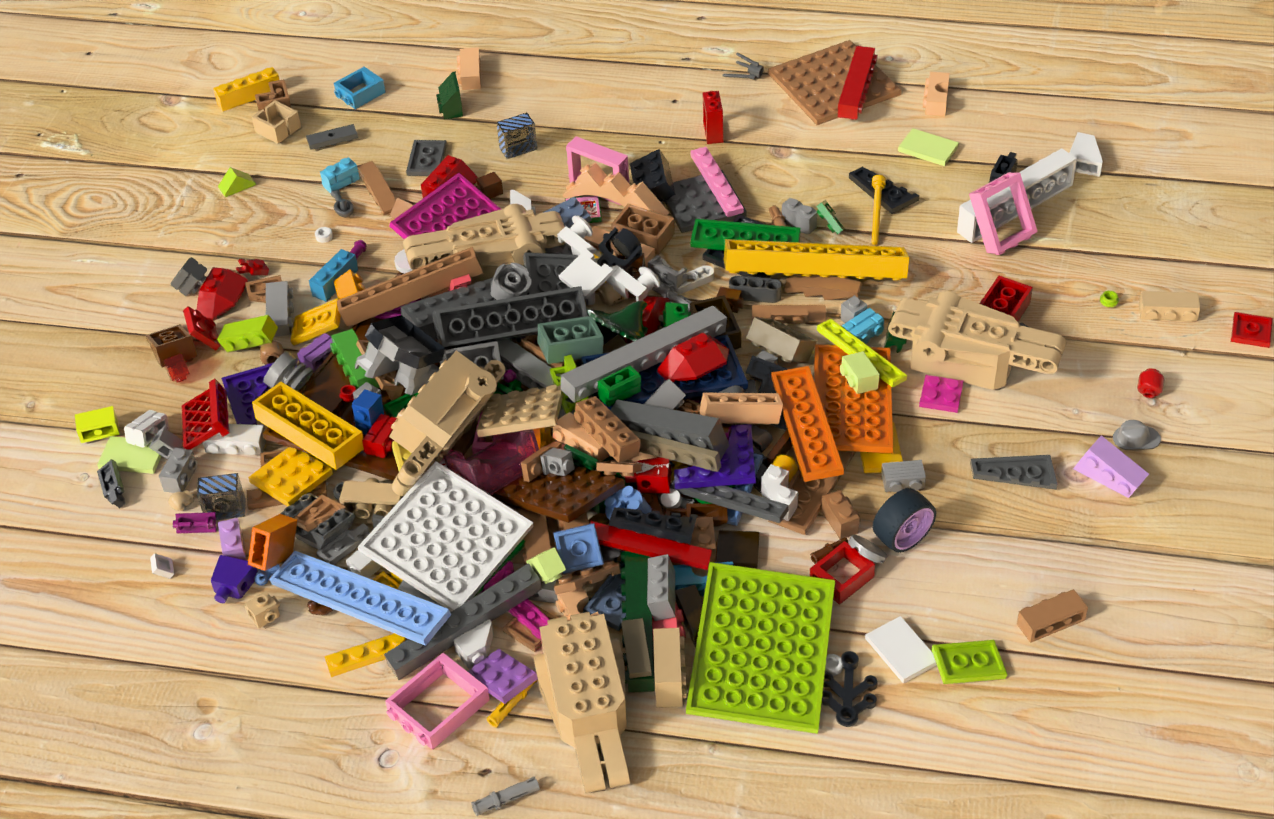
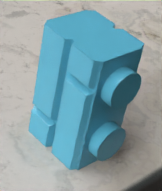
(339, 175)
(865, 325)

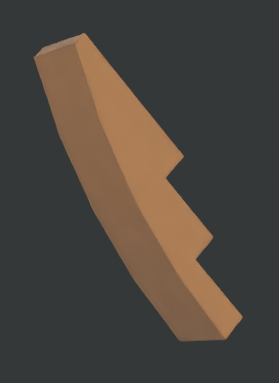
(377, 186)
(828, 287)

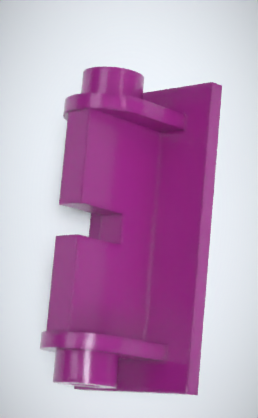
(195, 522)

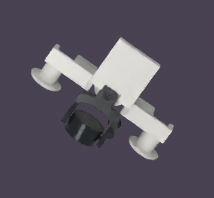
(593, 272)

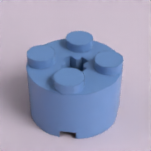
(626, 498)

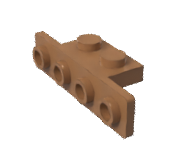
(791, 313)

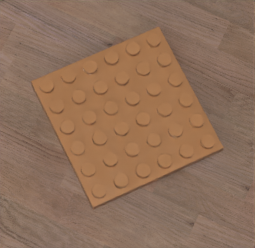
(819, 78)

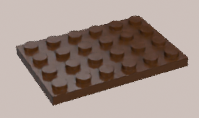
(559, 495)

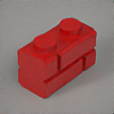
(377, 439)

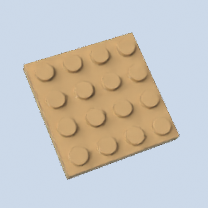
(521, 411)

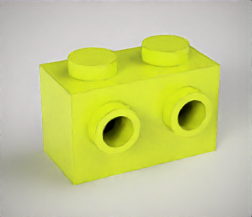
(96, 424)

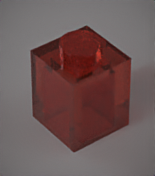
(176, 368)

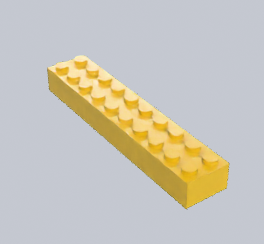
(816, 259)

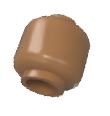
(270, 352)

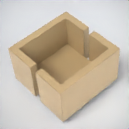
(281, 121)

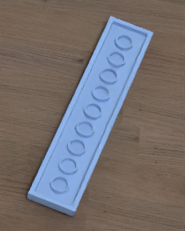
(361, 597)

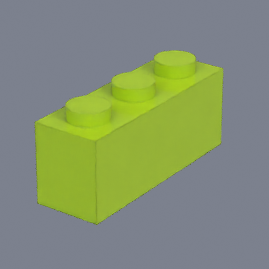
(247, 333)

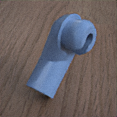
(263, 576)

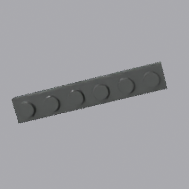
(738, 501)

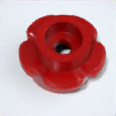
(347, 393)

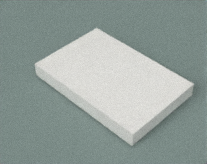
(901, 649)

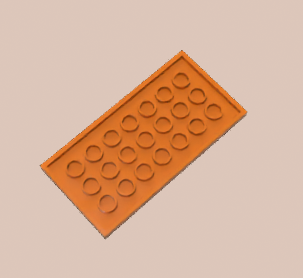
(855, 420)

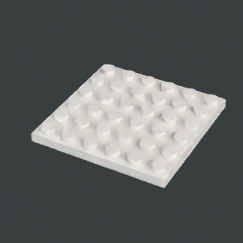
(445, 537)

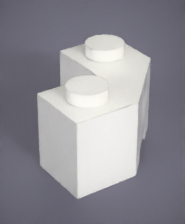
(775, 487)

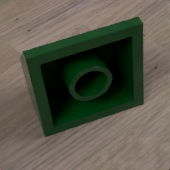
(449, 98)

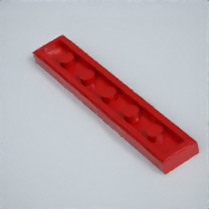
(653, 546)

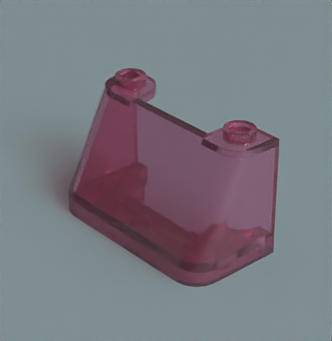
(497, 463)

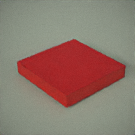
(1251, 329)

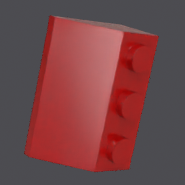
(444, 171)

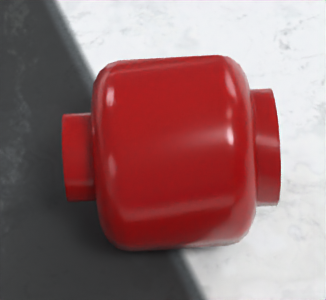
(1150, 383)

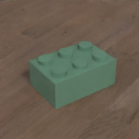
(569, 337)

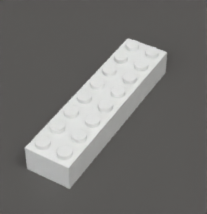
(1041, 183)

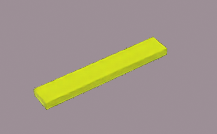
(851, 345)

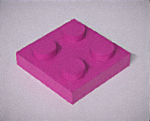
(941, 393)

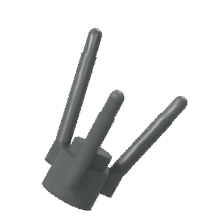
(754, 69)

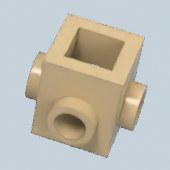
(263, 609)

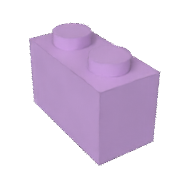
(232, 539)

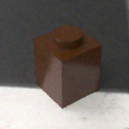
(490, 185)

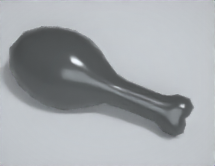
(342, 207)

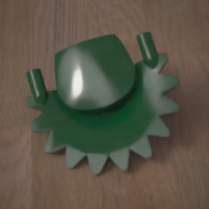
(625, 322)

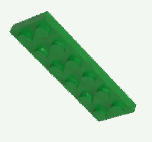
(712, 233)

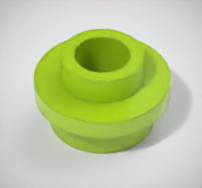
(1109, 299)

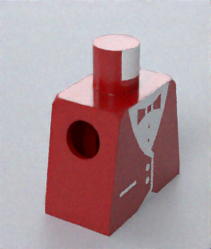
(654, 476)

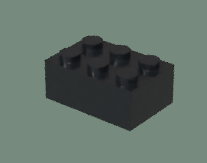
(655, 174)

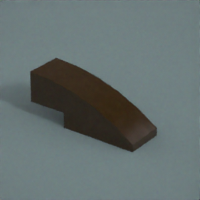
(691, 603)

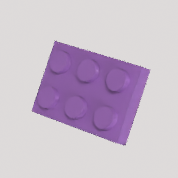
(503, 675)

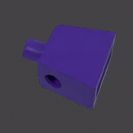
(232, 578)

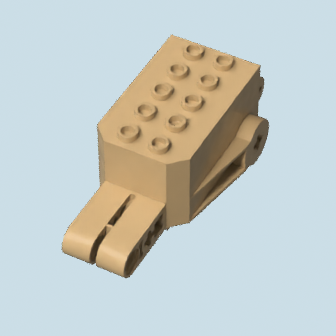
(495, 236)
(972, 341)
(442, 414)
(586, 694)

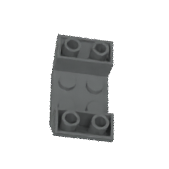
(325, 531)

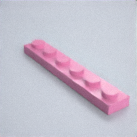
(717, 182)

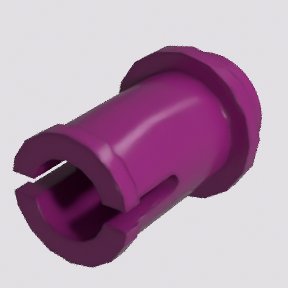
(359, 247)

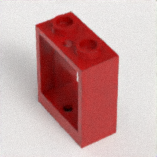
(712, 117)
(845, 590)

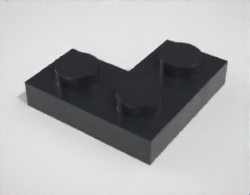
(762, 370)

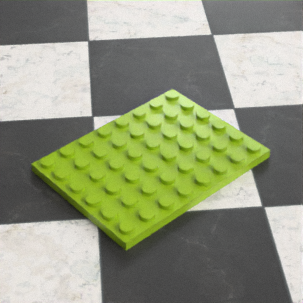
(761, 648)

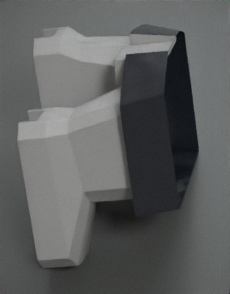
(401, 346)

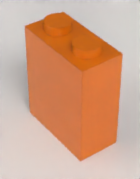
(272, 542)

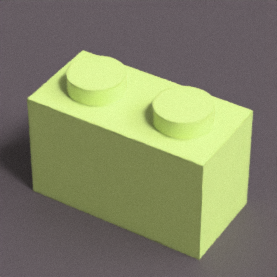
(859, 372)
(547, 565)

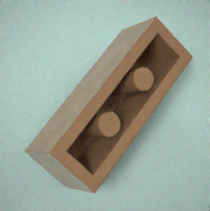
(1052, 615)

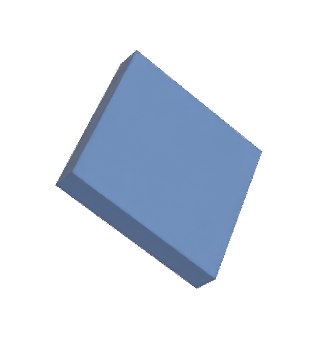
(578, 547)

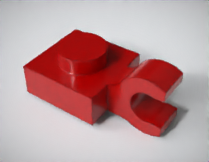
(254, 267)

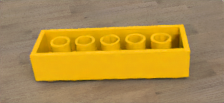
(308, 425)

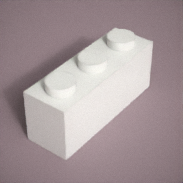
(240, 440)

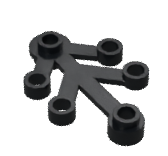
(849, 693)

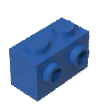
(366, 410)

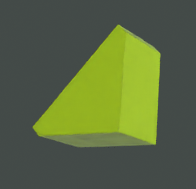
(235, 181)

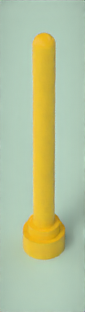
(878, 184)

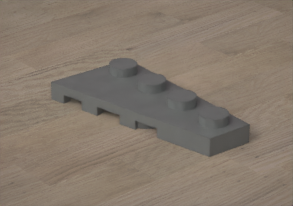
(1019, 470)

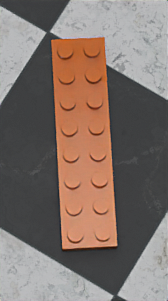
(807, 424)

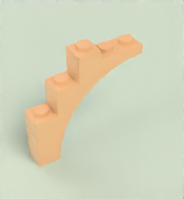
(613, 187)

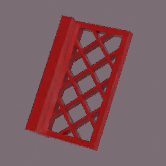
(218, 414)

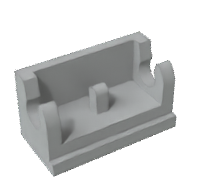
(667, 274)

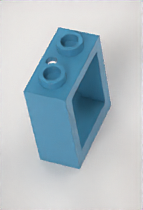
(374, 88)

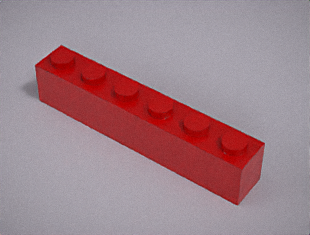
(857, 82)

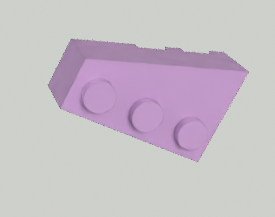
(1111, 468)

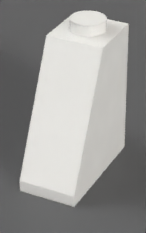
(1087, 154)

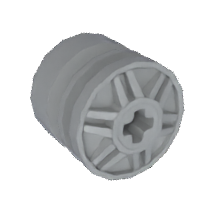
(284, 371)

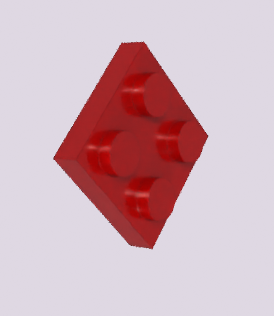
(201, 327)

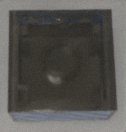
(517, 135)
(222, 495)

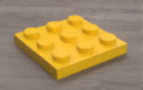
(290, 475)

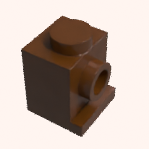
(733, 297)

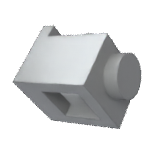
(165, 442)
(557, 462)

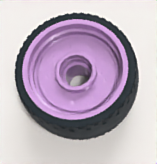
(904, 520)

